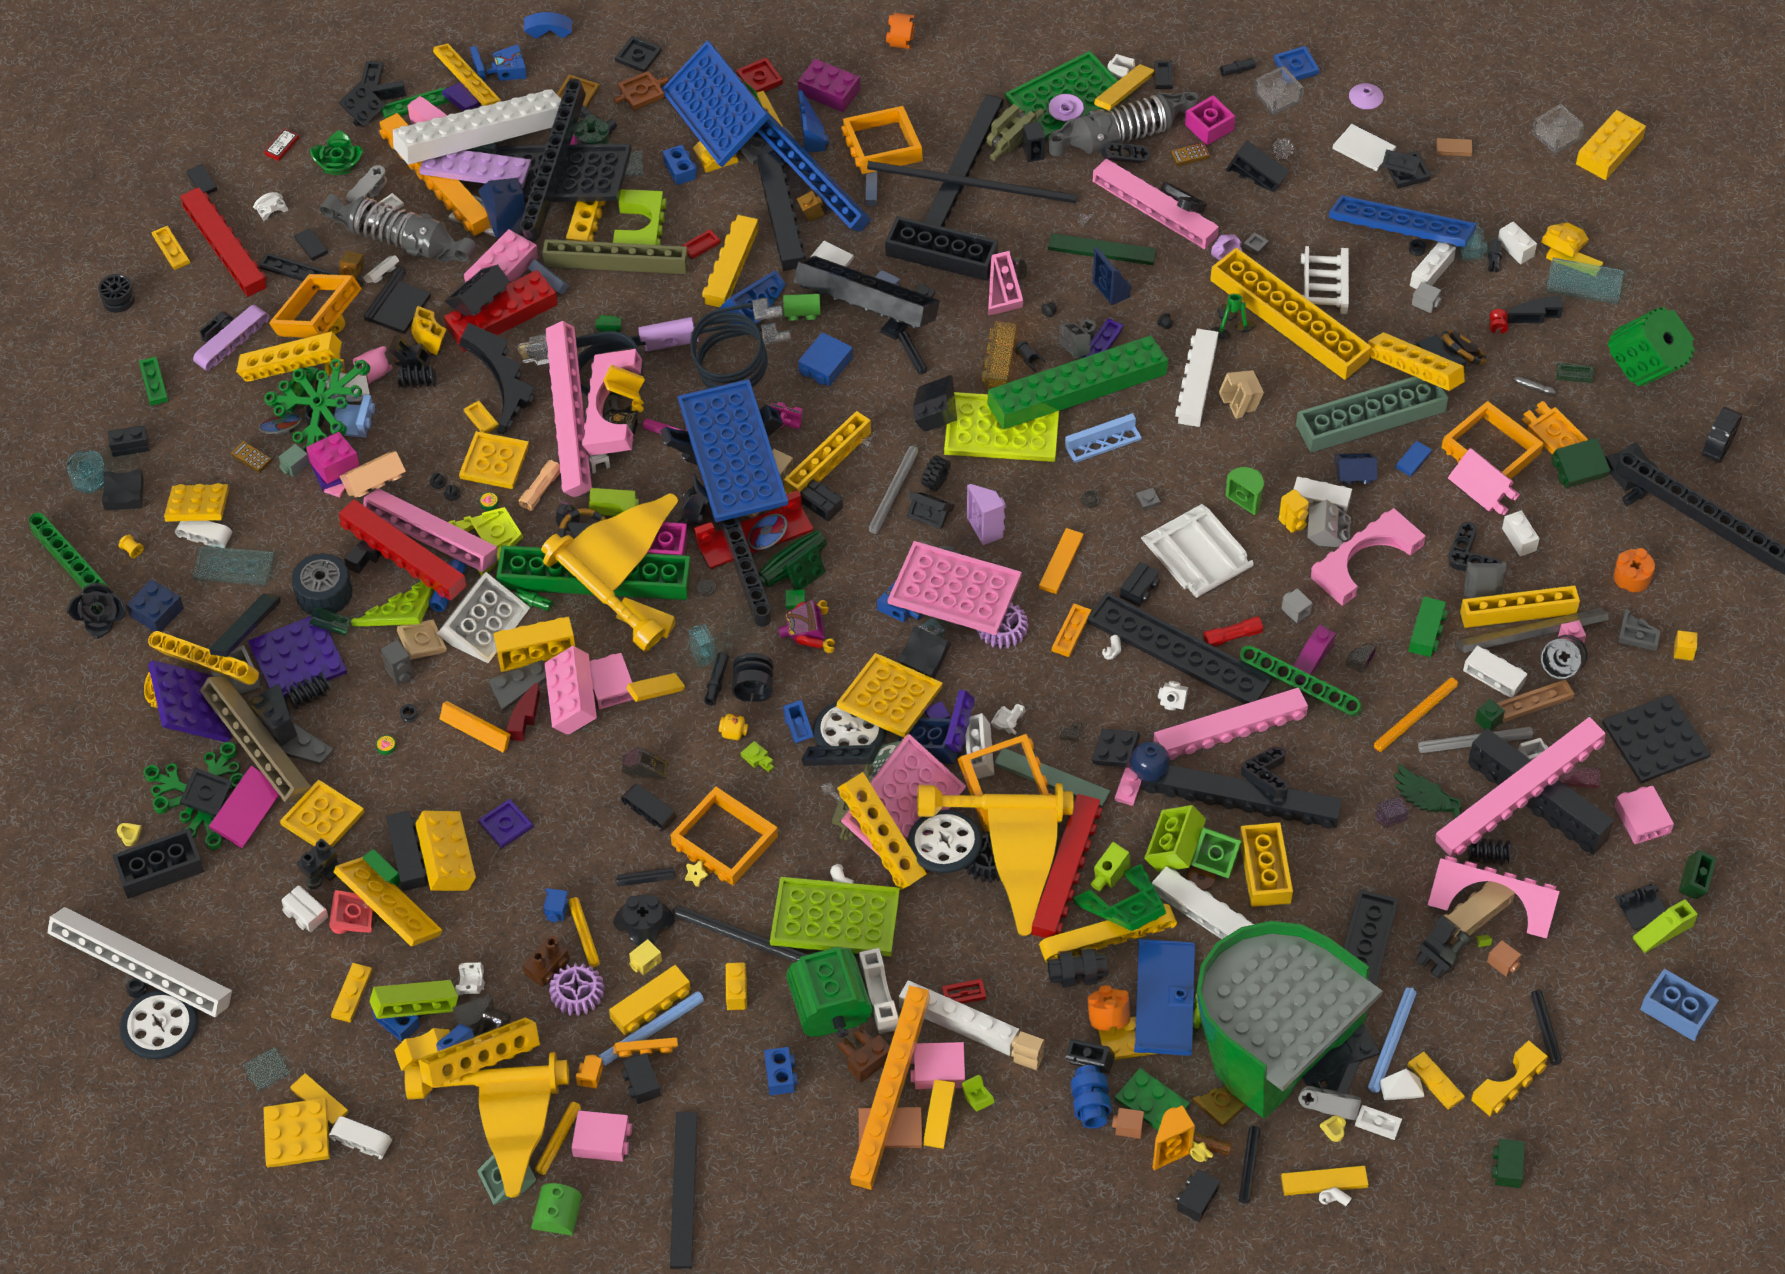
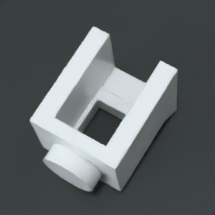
(1120, 66)
(596, 459)
(1534, 746)

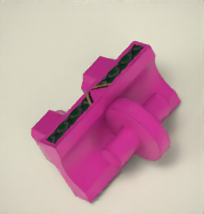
(789, 416)

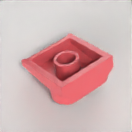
(349, 913)

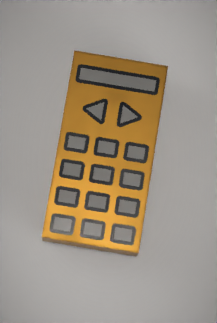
(1190, 154)
(251, 457)

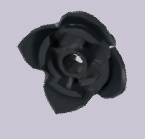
(693, 502)
(97, 621)
(642, 928)

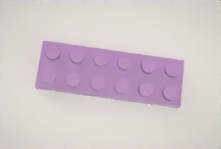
(477, 167)

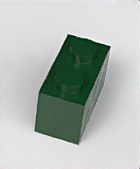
(1697, 874)
(1509, 1163)

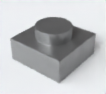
(1255, 244)
(1148, 499)

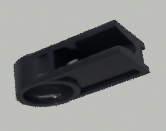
(215, 326)

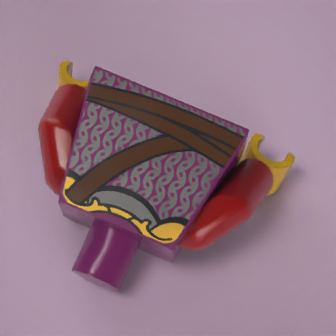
(806, 625)

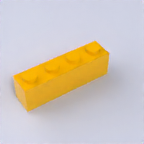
(650, 1000)

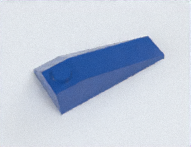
(813, 131)
(766, 287)

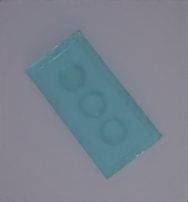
(1585, 280)
(233, 565)

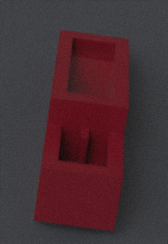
(524, 713)

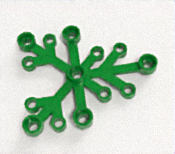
(336, 387)
(172, 782)

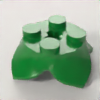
(338, 155)

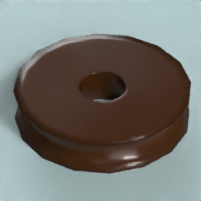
(1208, 882)

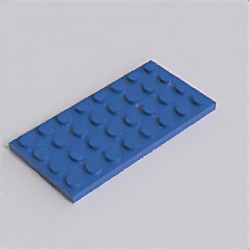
(715, 103)
(732, 450)

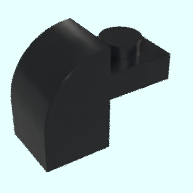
(408, 354)

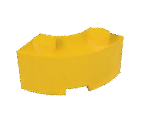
(427, 330)
(415, 1048)

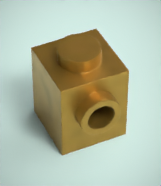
(811, 206)

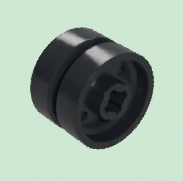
(116, 293)

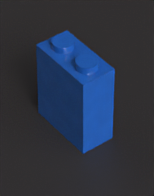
(825, 359)

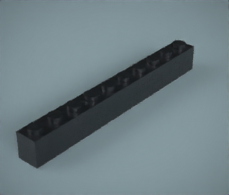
(1246, 795)

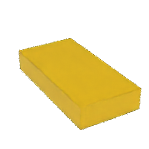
(481, 417)

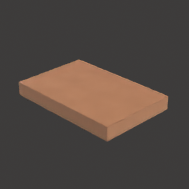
(905, 1129)

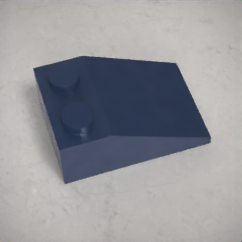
(504, 205)
(1109, 279)
(932, 736)

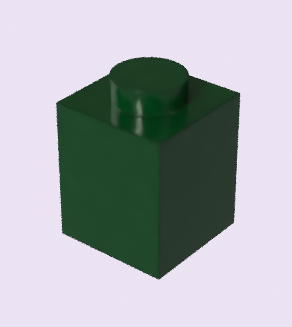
(1489, 715)

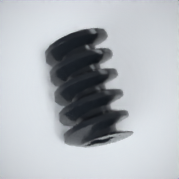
(416, 375)
(308, 690)
(1490, 851)

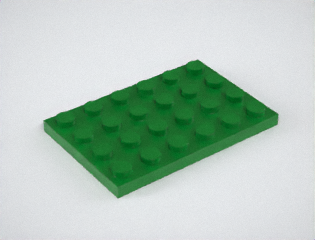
(1080, 77)

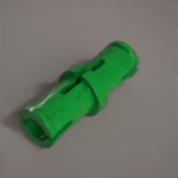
(534, 599)

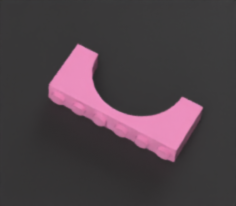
(601, 435)
(1389, 530)
(1538, 900)

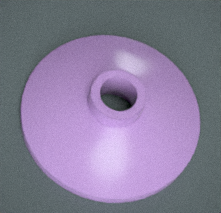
(1366, 96)
(1066, 107)

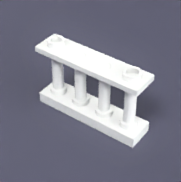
(1340, 274)

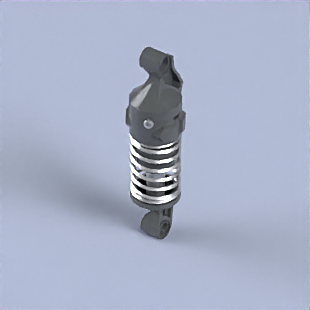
(1121, 124)
(412, 231)

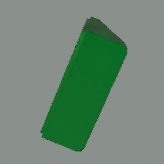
(382, 867)

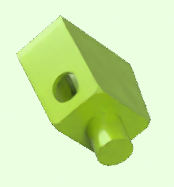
(1120, 862)

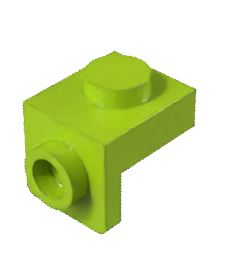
(976, 1093)

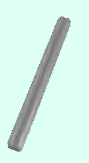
(893, 489)
(1466, 741)

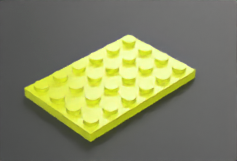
(981, 435)

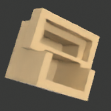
(1242, 392)

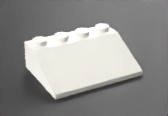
(480, 614)

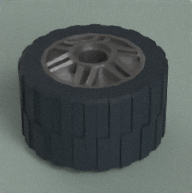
(322, 582)

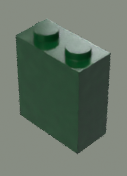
(1580, 463)

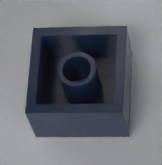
(155, 606)

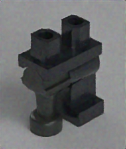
(318, 860)
(1437, 949)

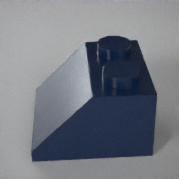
(1356, 467)

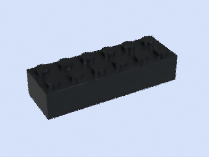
(941, 247)

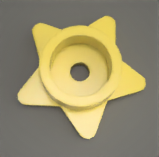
(701, 873)
(1200, 1152)

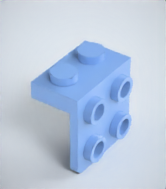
(356, 417)

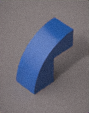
(542, 22)

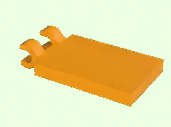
(1552, 428)

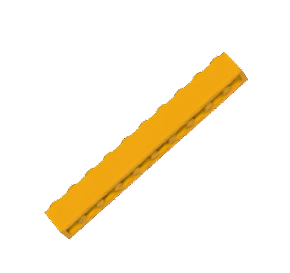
(450, 191)
(890, 1087)

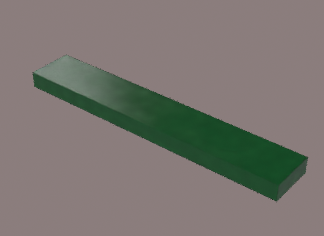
(1111, 250)

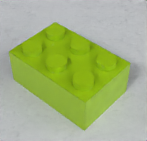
(1175, 838)

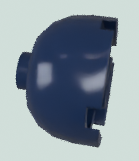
(1150, 761)

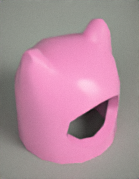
(377, 362)

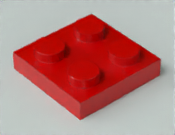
(760, 75)

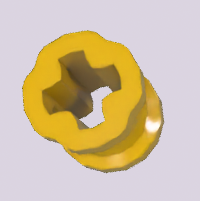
(132, 547)

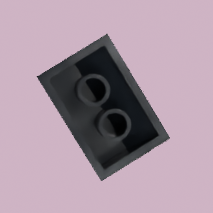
(478, 290)

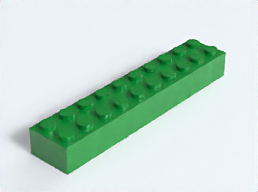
(1077, 382)
(653, 577)

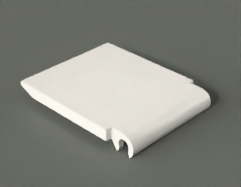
(1198, 550)

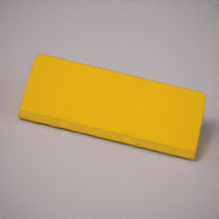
(645, 612)

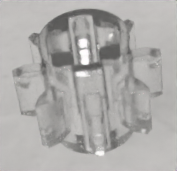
(1282, 148)

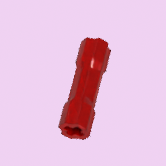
(1245, 628)

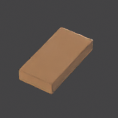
(1454, 147)

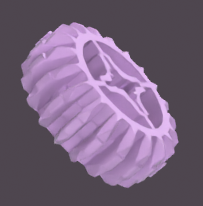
(1005, 634)
(559, 988)

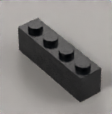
(405, 849)

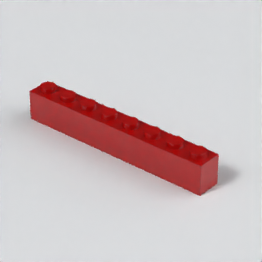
(223, 241)
(402, 550)
(1066, 867)

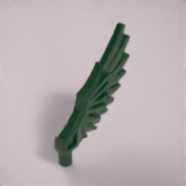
(1425, 793)

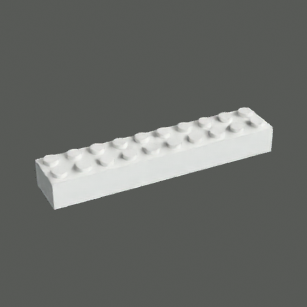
(476, 127)

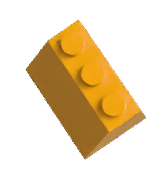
(1173, 1138)

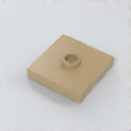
(421, 639)

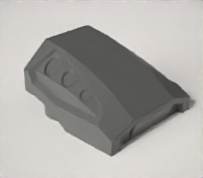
(1484, 579)

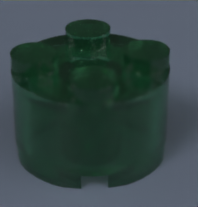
(591, 131)

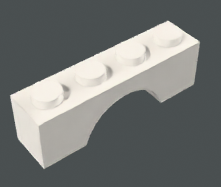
(878, 992)

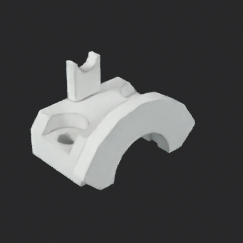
(269, 203)
(1007, 719)
(470, 978)

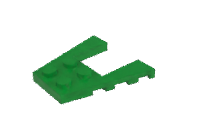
(1132, 911)

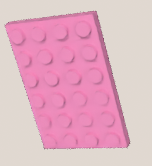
(955, 588)
(898, 786)

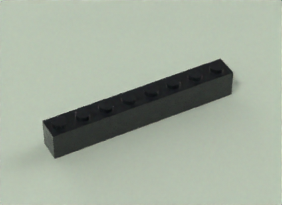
(780, 210)

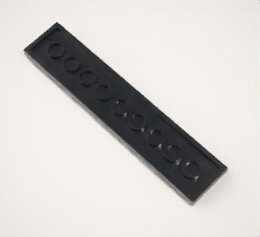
(1179, 649)

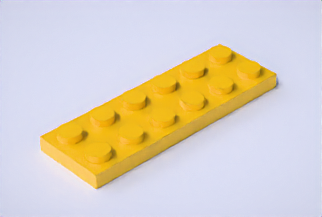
(388, 902)

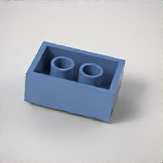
(1679, 1004)

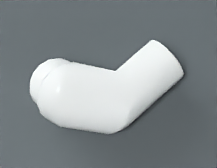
(838, 875)
(1333, 1194)

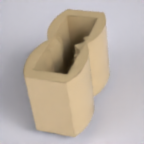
(1027, 1050)

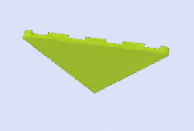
(400, 610)

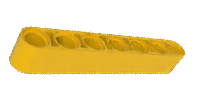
(202, 658)
(1102, 935)

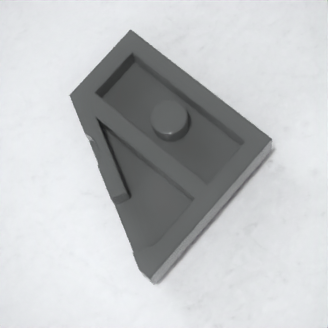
(1638, 632)

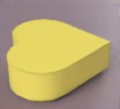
(129, 833)
(1334, 1128)

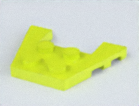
(494, 527)

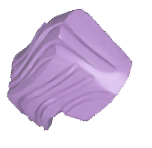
(1225, 245)

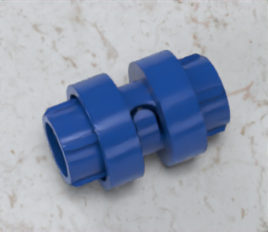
(1091, 1098)

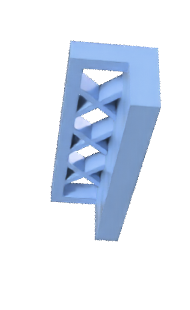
(1099, 433)

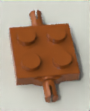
(641, 90)

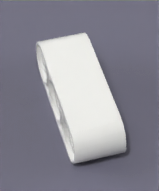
(204, 531)
(360, 1136)

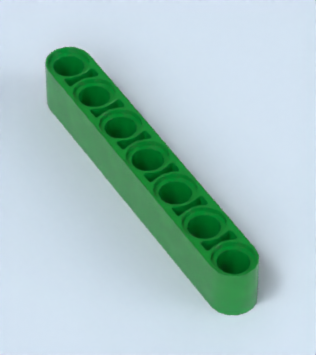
(63, 551)
(1309, 685)

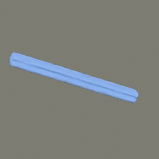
(657, 1024)
(1392, 1039)

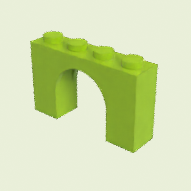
(647, 204)
(611, 501)

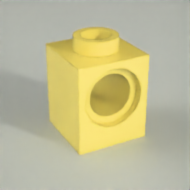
(645, 957)

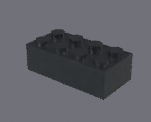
(158, 863)

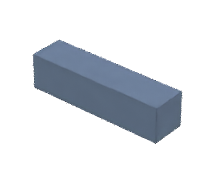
(871, 189)
(555, 282)

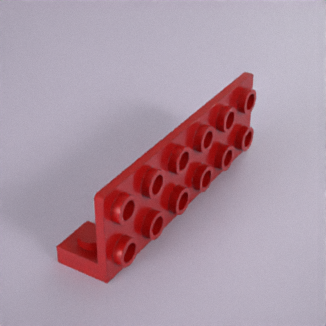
(713, 543)

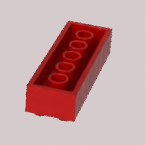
(515, 305)

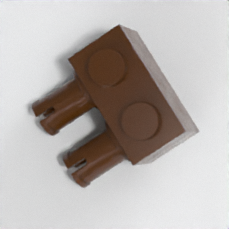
(546, 962)
(867, 1059)

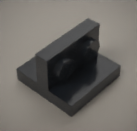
(929, 509)

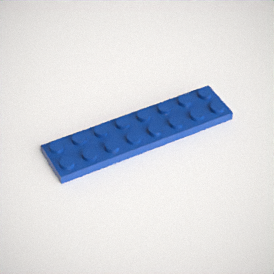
(1402, 220)

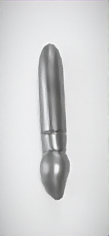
(1533, 385)

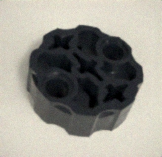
(1722, 434)

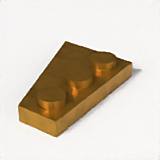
(1220, 1105)

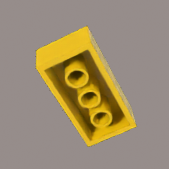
(1610, 145)
(533, 643)
(445, 851)
(1265, 864)

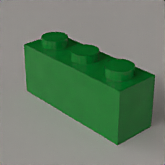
(1428, 627)

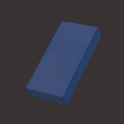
(477, 63)
(1413, 458)

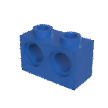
(679, 164)
(394, 1025)
(780, 1071)

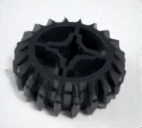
(987, 870)

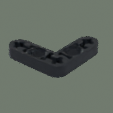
(1185, 200)
(1464, 553)
(1256, 771)

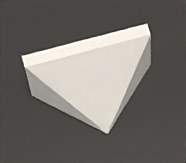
(1401, 1086)

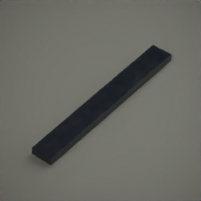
(683, 1190)

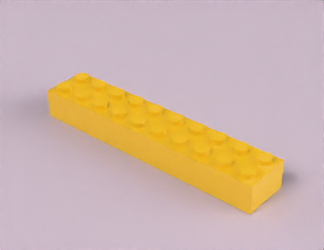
(1291, 313)

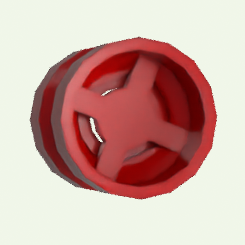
(1498, 320)

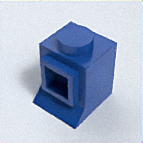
(555, 904)

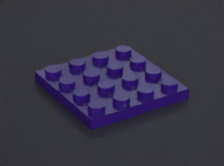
(296, 654)
(182, 704)

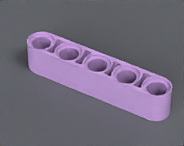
(230, 337)

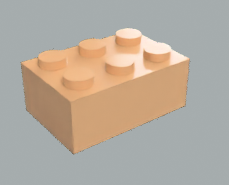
(373, 474)

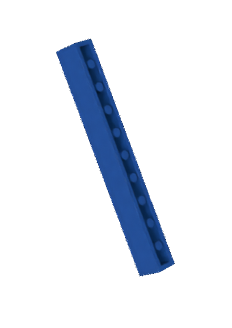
(814, 175)

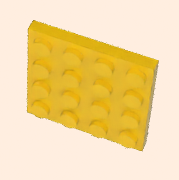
(889, 695)

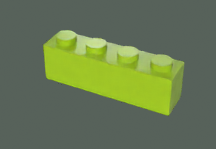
(413, 999)

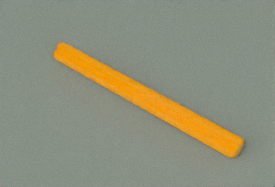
(1413, 716)

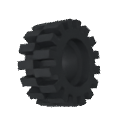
(935, 473)

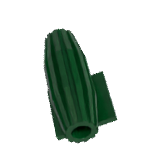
(798, 561)

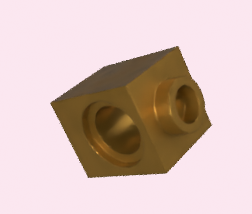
(351, 264)

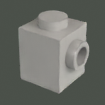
(1426, 297)
(1296, 605)

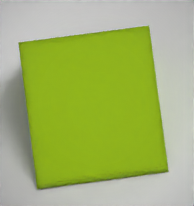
(1484, 940)

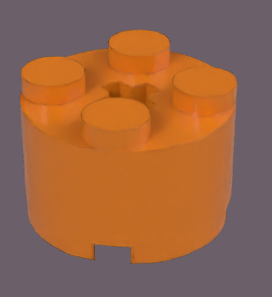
(901, 30)
(1634, 570)
(1109, 1008)

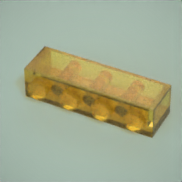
(1000, 354)

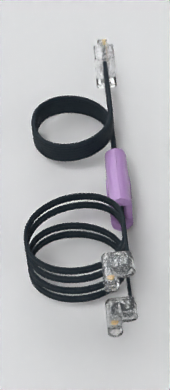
(679, 333)

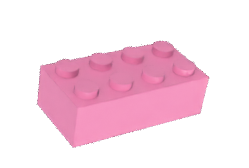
(511, 253)
(570, 690)

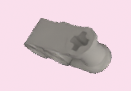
(369, 185)
(1331, 1102)

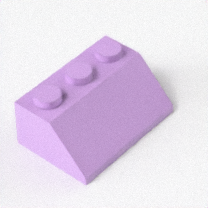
(985, 513)

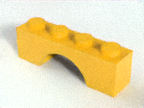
(1492, 1095)

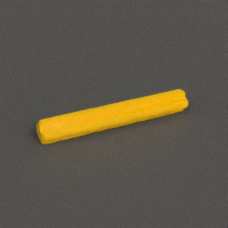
(583, 932)
(557, 1138)

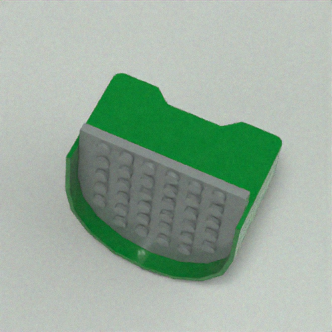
(1276, 1005)

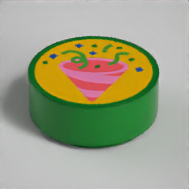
(489, 501)
(386, 745)

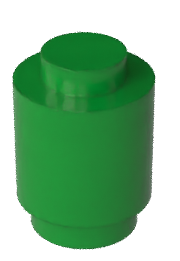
(608, 323)

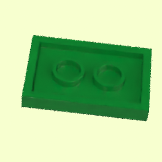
(1149, 1095)

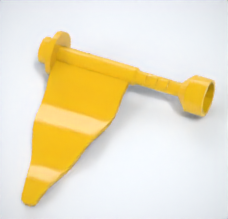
(608, 553)
(1021, 839)
(511, 1110)

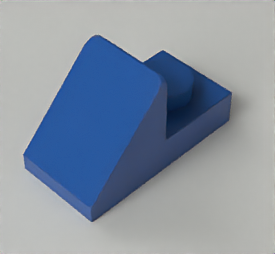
(797, 721)

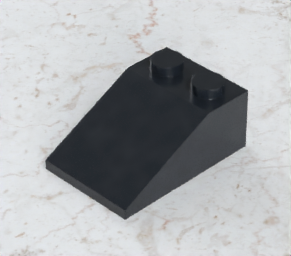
(935, 404)

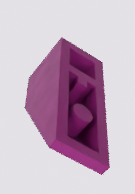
(1315, 651)

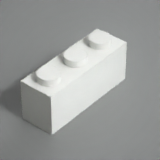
(1433, 265)
(1318, 491)
(1495, 672)
(977, 738)

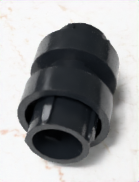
(1085, 966)

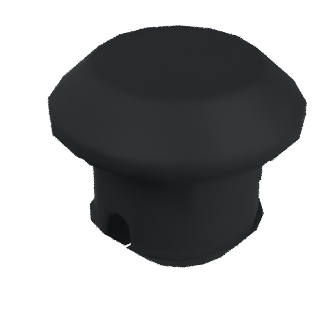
(1049, 309)
(1165, 321)
(437, 480)
(452, 492)

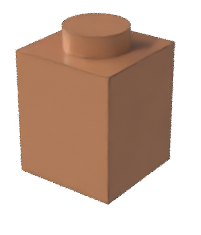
(1504, 958)
(1128, 1123)

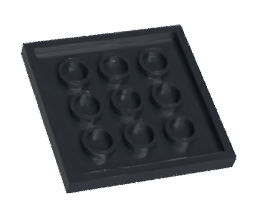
(1656, 738)

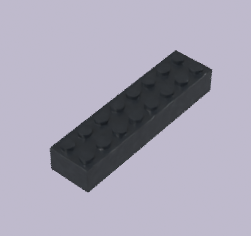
(866, 291)
(1557, 802)

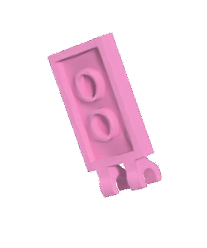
(1483, 482)

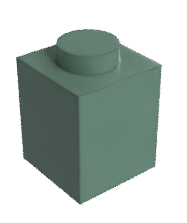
(293, 460)

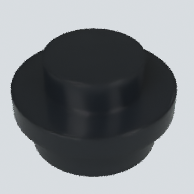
(136, 988)

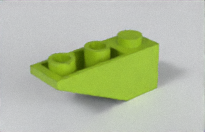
(1666, 926)

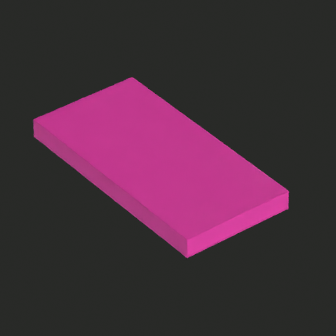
(245, 808)

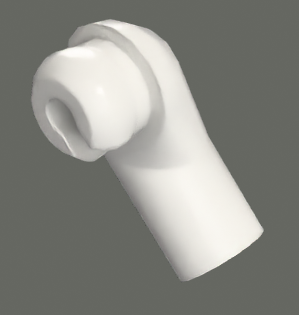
(1115, 648)

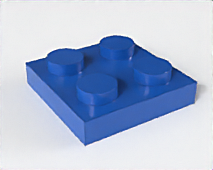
(1297, 62)

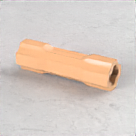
(546, 477)

